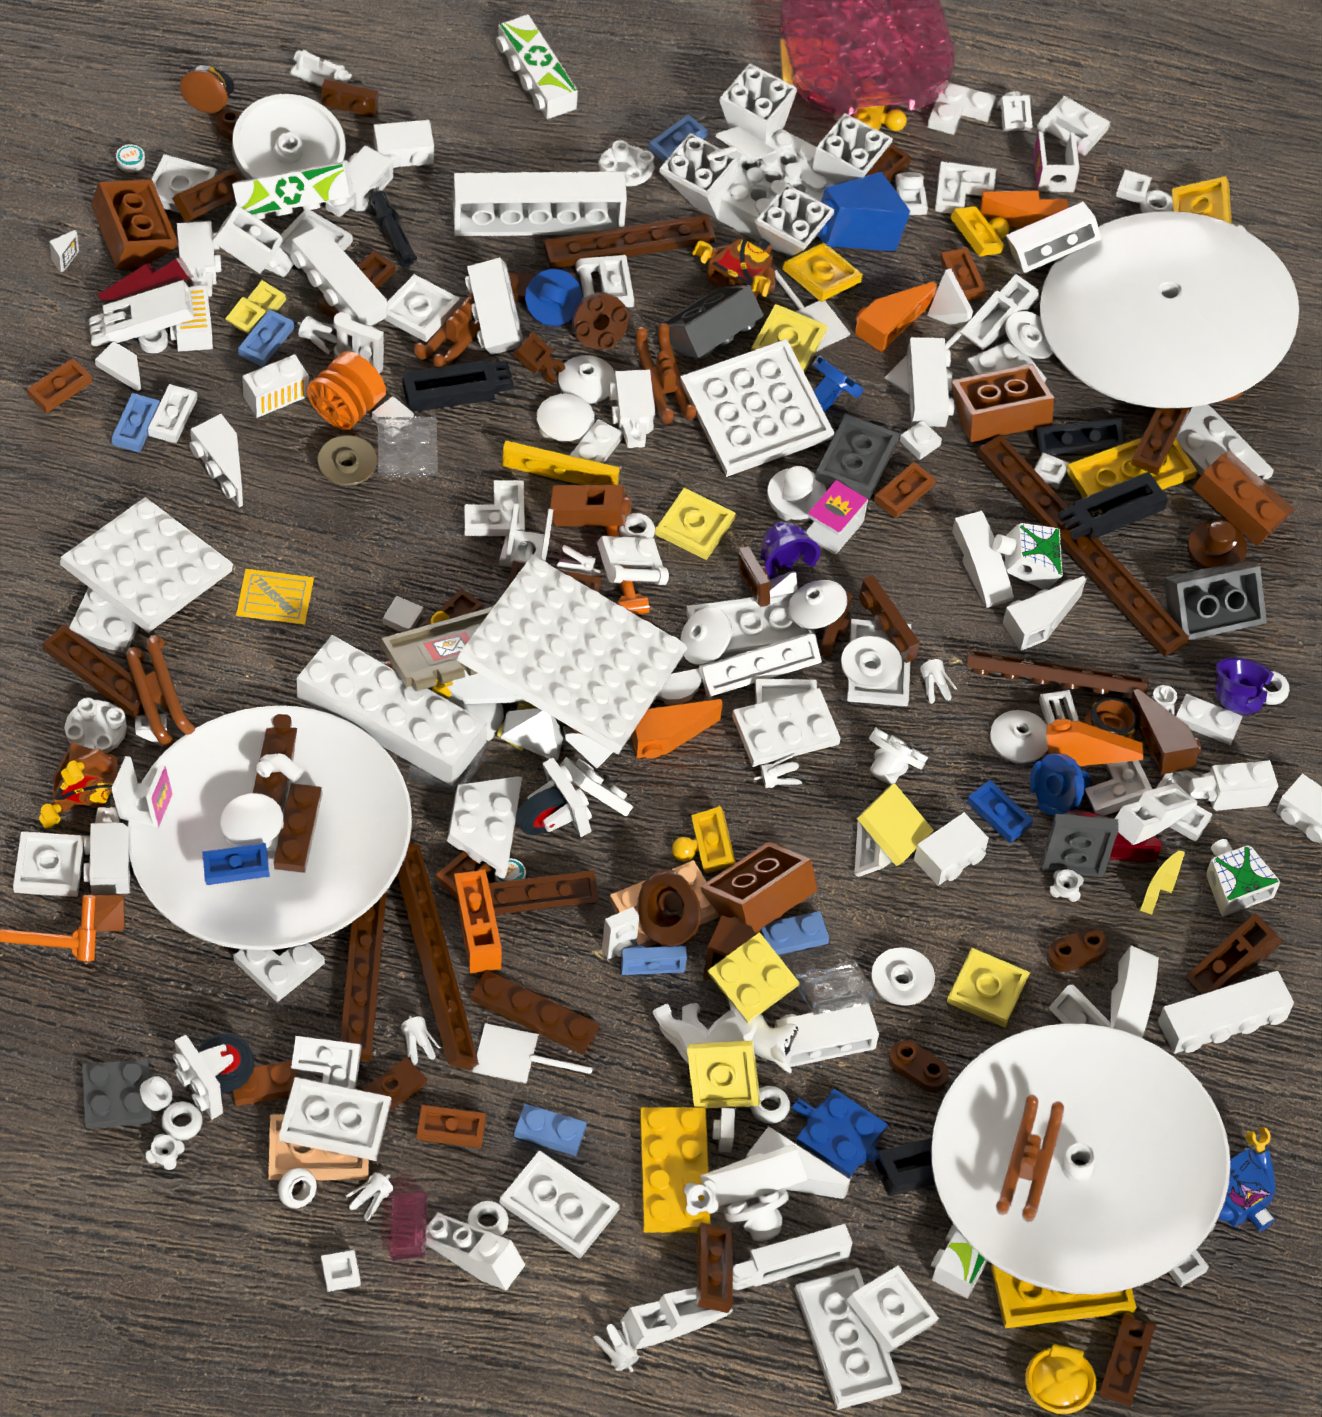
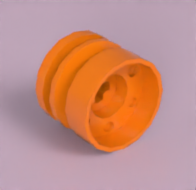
(346, 390)

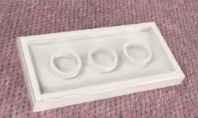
(755, 625)
(847, 1350)

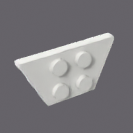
(1209, 436)
(485, 820)

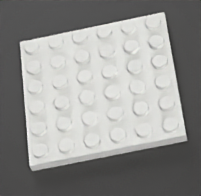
(573, 654)

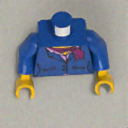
(1250, 1184)

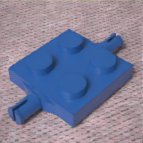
(840, 1132)

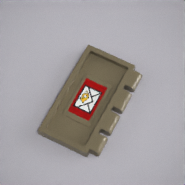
(432, 650)

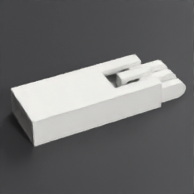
(146, 311)
(793, 1257)

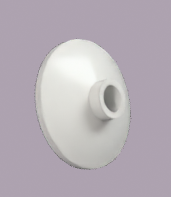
(1027, 334)
(591, 386)
(817, 604)
(706, 636)
(875, 653)
(1019, 746)
(906, 965)

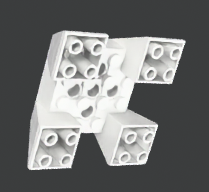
(781, 192)

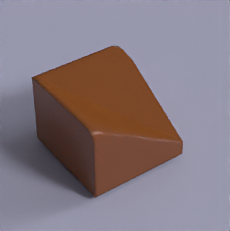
(109, 912)

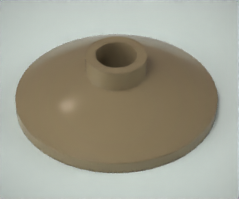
(347, 451)

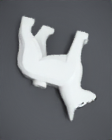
(768, 1042)

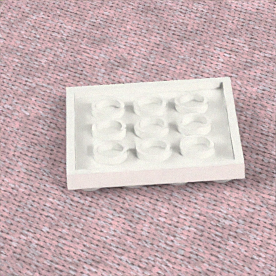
(757, 407)
(146, 564)

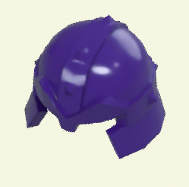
(784, 545)
(1241, 685)

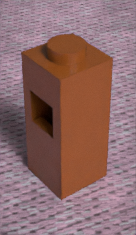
(590, 505)

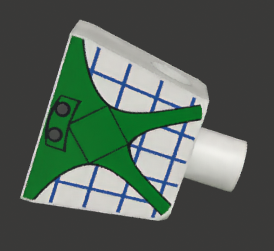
(1032, 554)
(1239, 878)

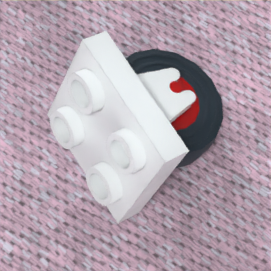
(555, 804)
(217, 1067)

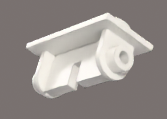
(315, 71)

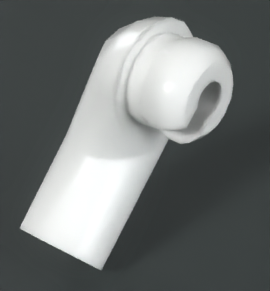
(279, 763)

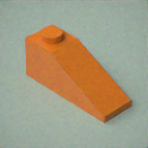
(892, 314)
(671, 726)
(1090, 744)
(478, 922)

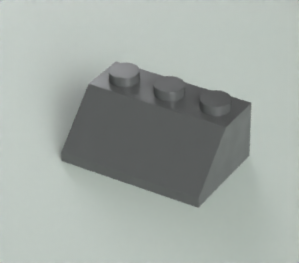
(713, 320)
(1217, 599)

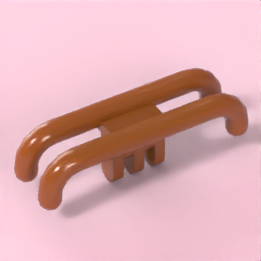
(458, 329)
(665, 376)
(157, 688)
(1029, 1160)

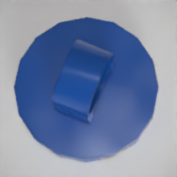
(553, 297)
(833, 384)
(1058, 783)

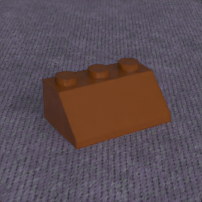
(133, 222)
(1002, 402)
(1242, 498)
(762, 885)

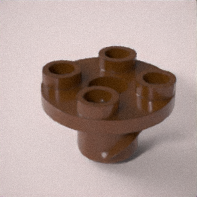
(600, 321)
(1216, 544)

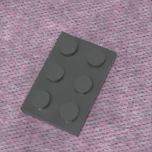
(857, 455)
(1079, 844)

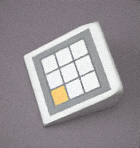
(64, 249)

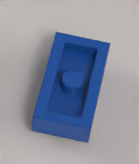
(1000, 811)
(236, 864)

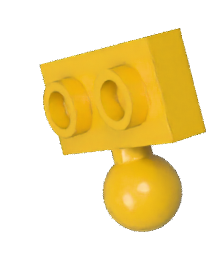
(876, 115)
(981, 235)
(711, 841)

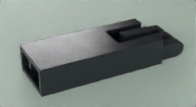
(443, 388)
(1120, 504)
(905, 1167)

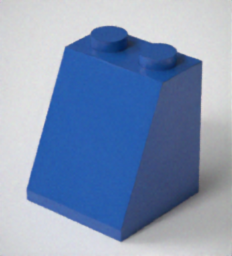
(865, 214)

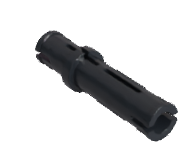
(388, 220)

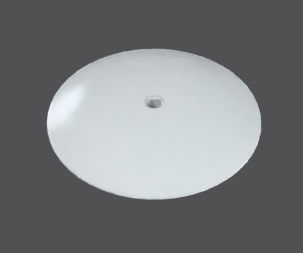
(1170, 310)
(354, 847)
(1135, 1120)

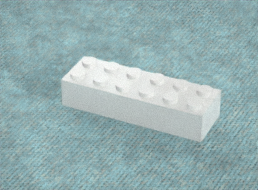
(538, 203)
(405, 721)

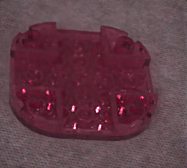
(867, 52)

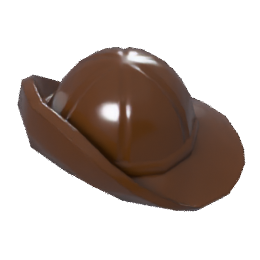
(668, 908)

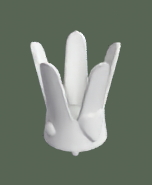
(313, 329)
(584, 565)
(933, 672)
(1165, 697)
(772, 771)
(416, 1030)
(376, 1186)
(624, 1354)

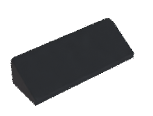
(1079, 437)

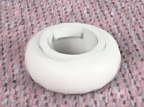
(1156, 197)
(639, 520)
(1282, 685)
(774, 1116)
(185, 1132)
(289, 1180)
(490, 1208)

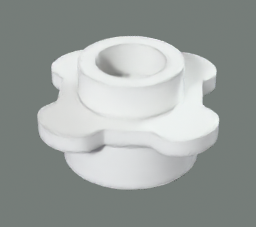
(1070, 878)
(165, 1142)
(694, 1204)

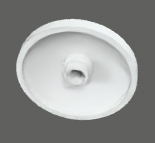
(286, 136)

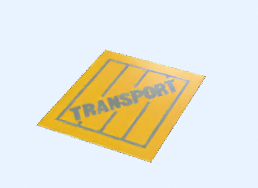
(275, 596)

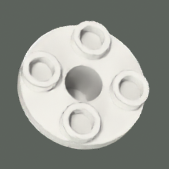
(794, 492)
(893, 757)
(760, 1214)

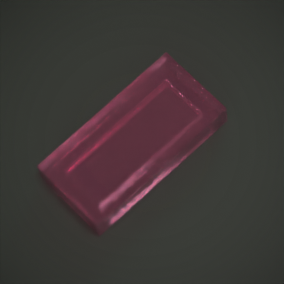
(408, 1225)

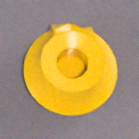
(1060, 1379)

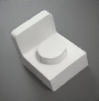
(1015, 111)

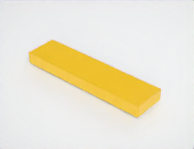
(558, 465)

